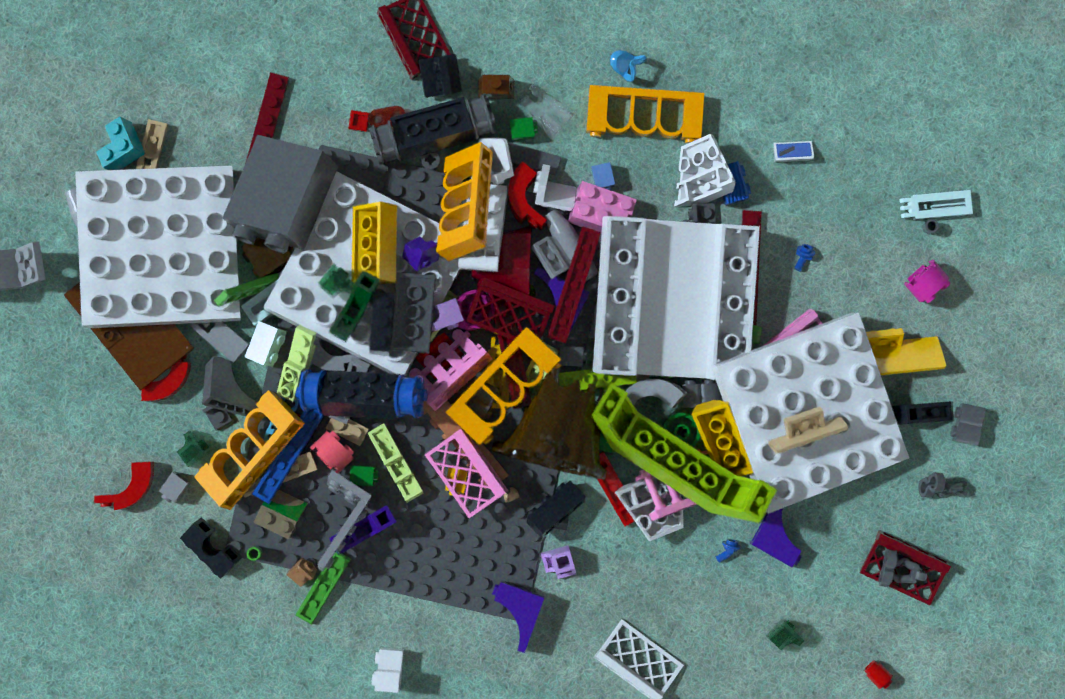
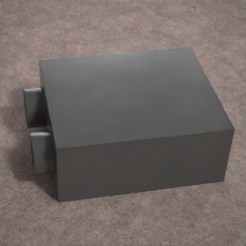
(279, 194)

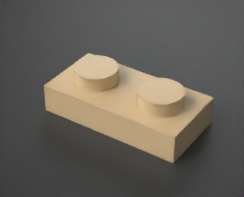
(351, 431)

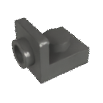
(702, 213)
(217, 417)

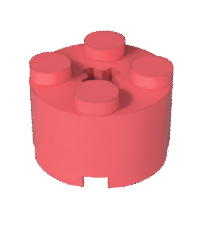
(332, 451)

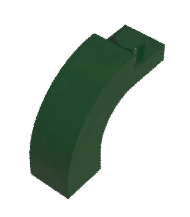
(355, 307)

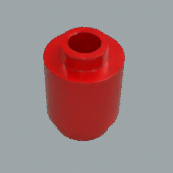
(878, 674)

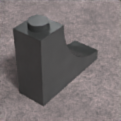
(222, 391)

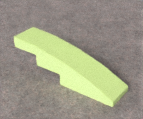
(395, 463)

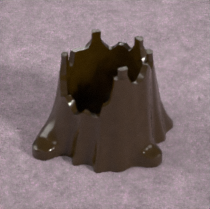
(558, 430)

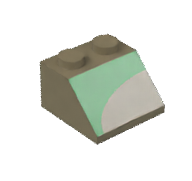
(281, 514)

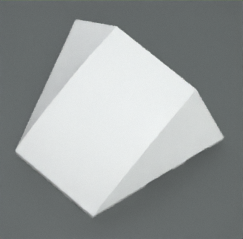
(703, 173)
(640, 504)

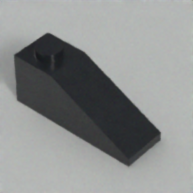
(923, 413)

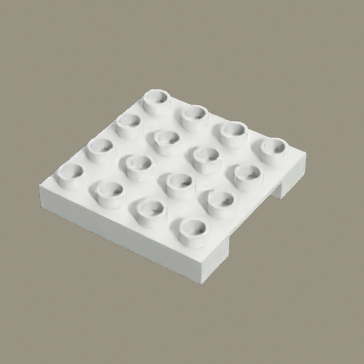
(155, 246)
(673, 296)
(304, 303)
(812, 369)

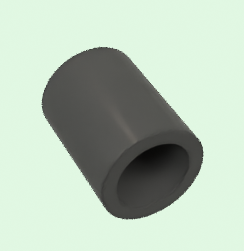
(935, 224)

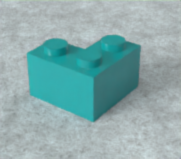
(124, 145)

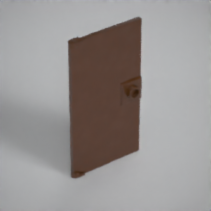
(139, 350)

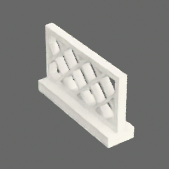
(628, 674)

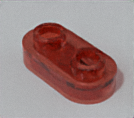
(385, 113)

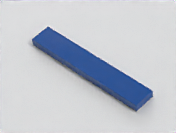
(287, 457)

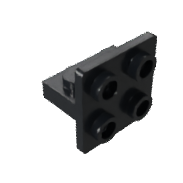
(440, 75)

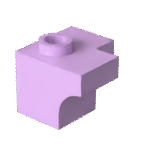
(446, 315)
(559, 561)

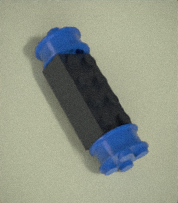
(362, 394)

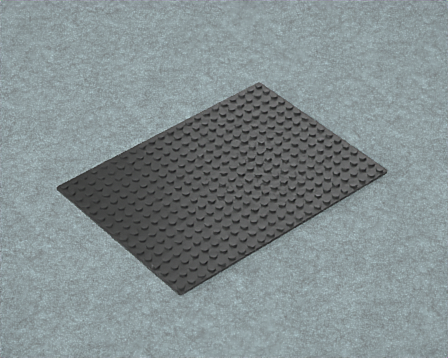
(433, 545)

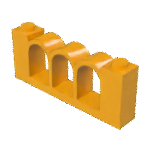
(691, 119)
(459, 241)
(468, 419)
(212, 475)

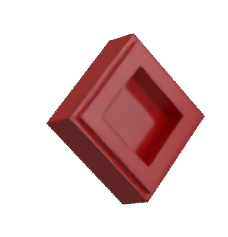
(358, 121)

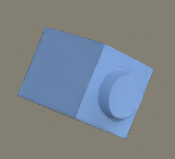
(603, 176)

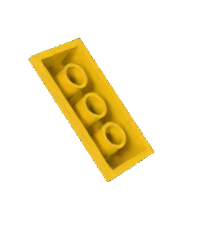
(374, 241)
(722, 436)

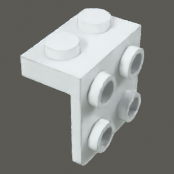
(501, 159)
(553, 194)

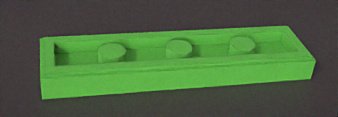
(244, 290)
(322, 589)

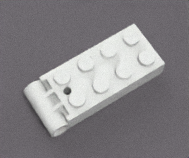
(488, 257)

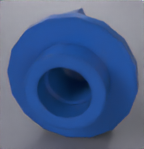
(806, 253)
(730, 546)

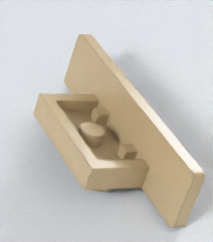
(805, 429)

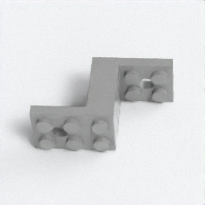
(21, 267)

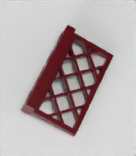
(398, 38)
(510, 296)
(914, 553)

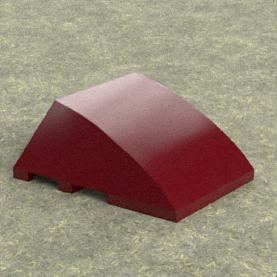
(513, 261)

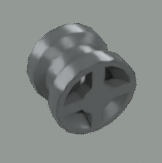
(430, 164)

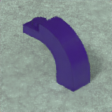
(368, 527)

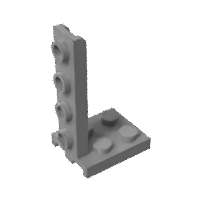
(352, 494)

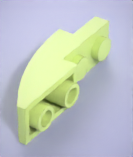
(298, 361)

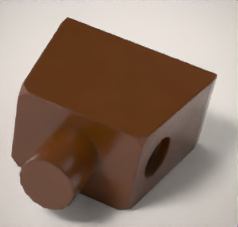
(496, 86)

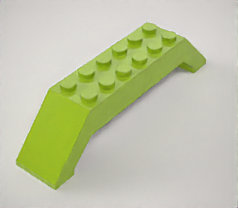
(678, 462)

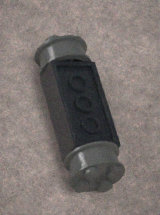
(433, 129)

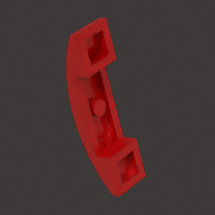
(610, 486)

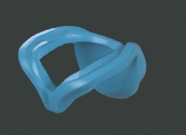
(623, 61)

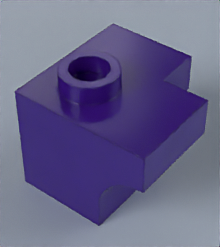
(420, 253)

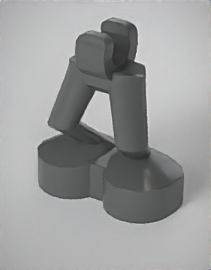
(936, 483)
(890, 562)

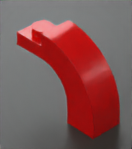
(518, 185)
(170, 384)
(139, 486)

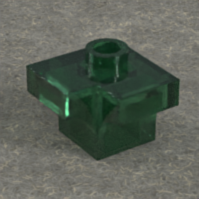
(335, 281)
(193, 449)
(784, 634)

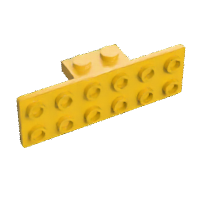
(904, 356)

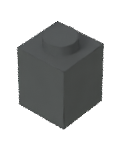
(572, 356)

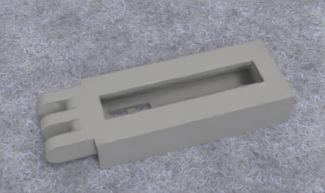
(223, 339)

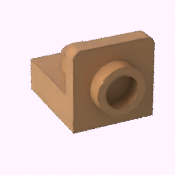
(302, 572)

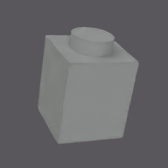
(174, 487)

